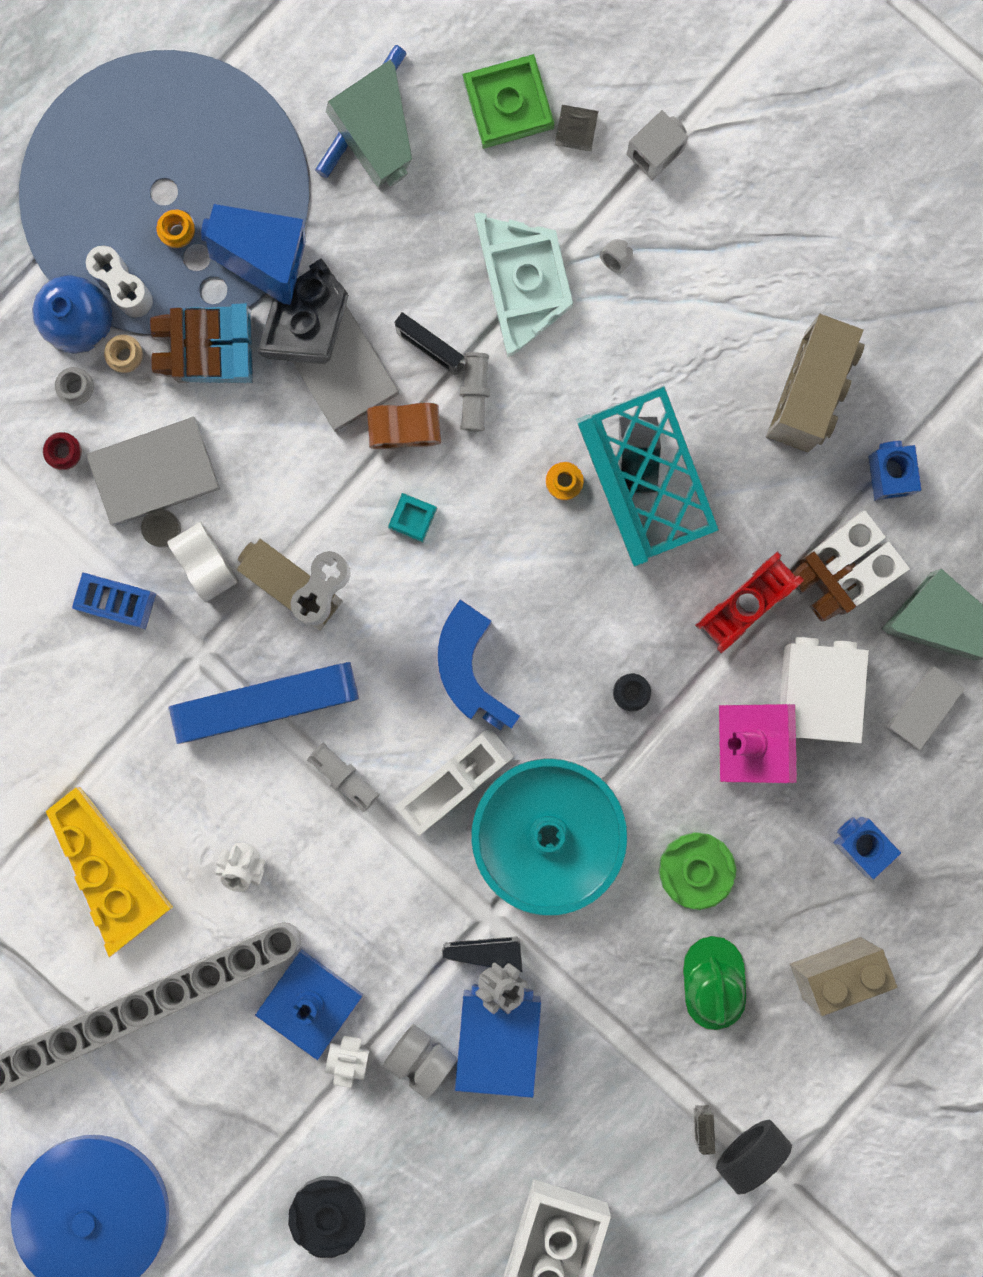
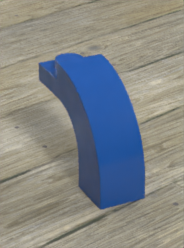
(455, 656)

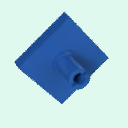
(309, 1004)

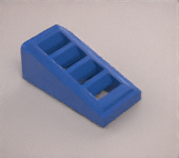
(142, 609)

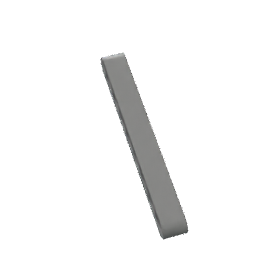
(155, 994)

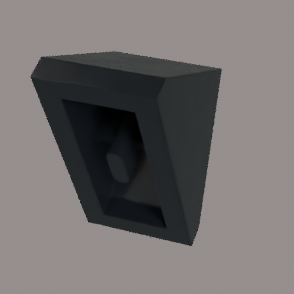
(631, 461)

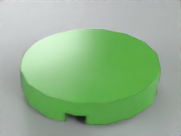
(697, 870)

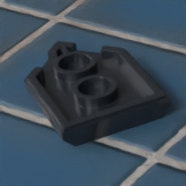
(310, 323)

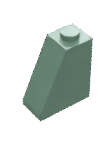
(374, 124)
(941, 617)

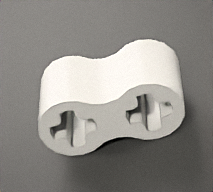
(119, 281)
(202, 562)

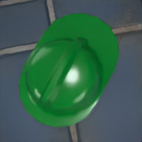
(714, 983)

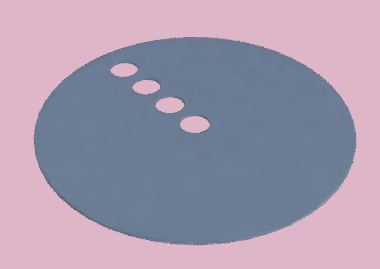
(146, 122)

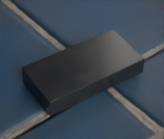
(429, 344)

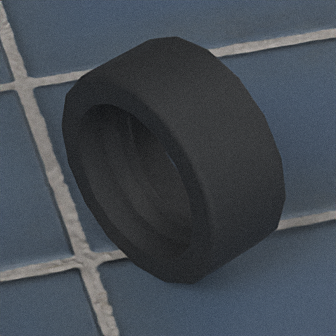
(754, 1157)

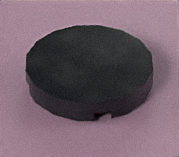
(327, 1216)

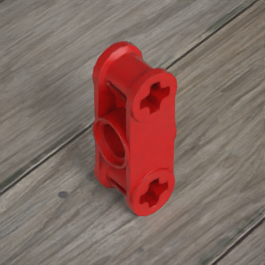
(768, 584)

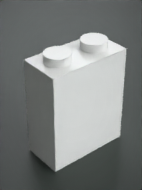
(825, 688)

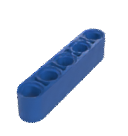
(263, 702)

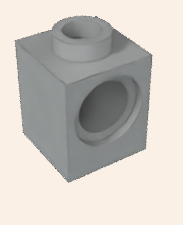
(657, 144)

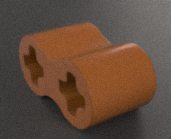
(404, 426)

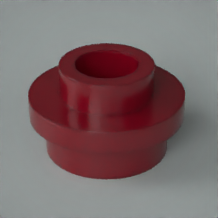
(51, 448)

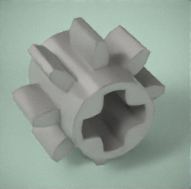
(501, 988)

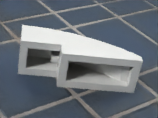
(454, 781)

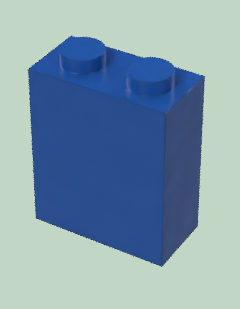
(498, 1049)

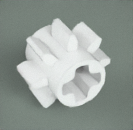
(240, 867)
(347, 1061)

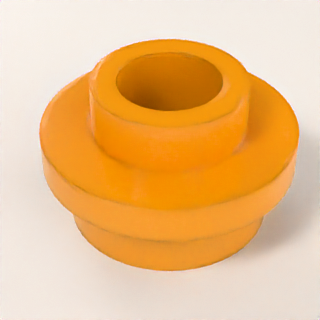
(173, 218)
(557, 490)

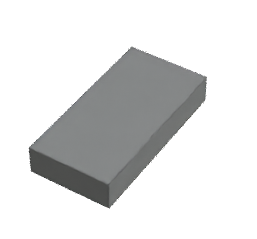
(925, 708)

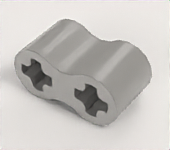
(319, 587)

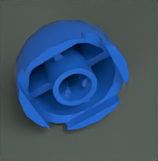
(72, 314)

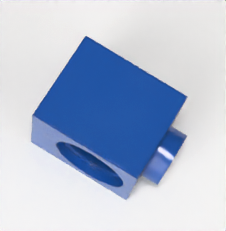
(886, 486)
(882, 851)

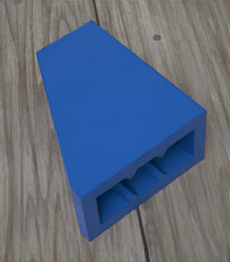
(257, 247)

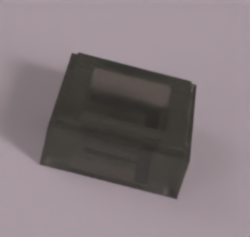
(576, 128)
(704, 1129)

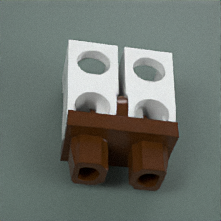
(837, 575)

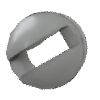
(616, 255)

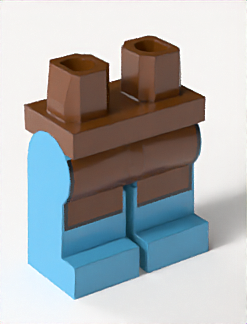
(205, 344)

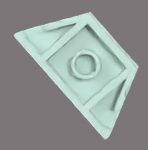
(524, 278)

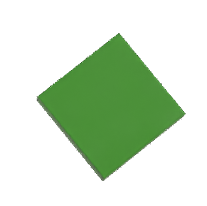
(508, 101)

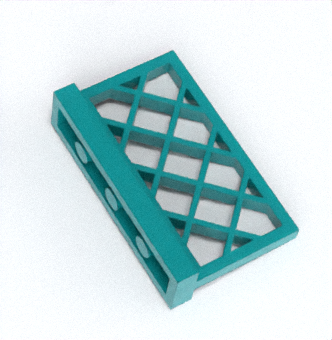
(615, 487)

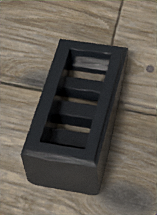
(485, 952)

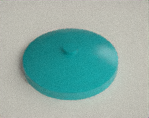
(549, 836)

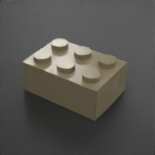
(816, 383)

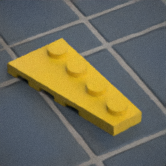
(112, 880)

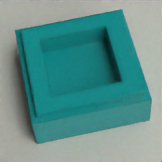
(412, 517)

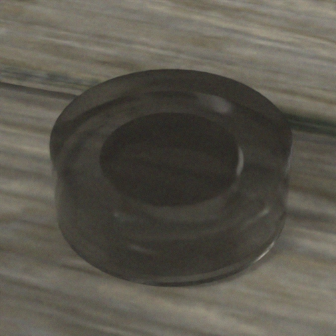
(160, 527)

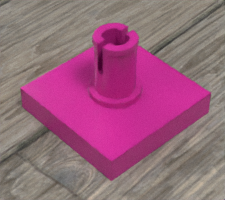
(757, 743)

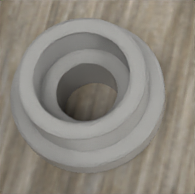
(66, 378)

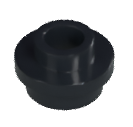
(642, 686)

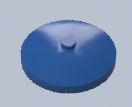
(90, 1210)

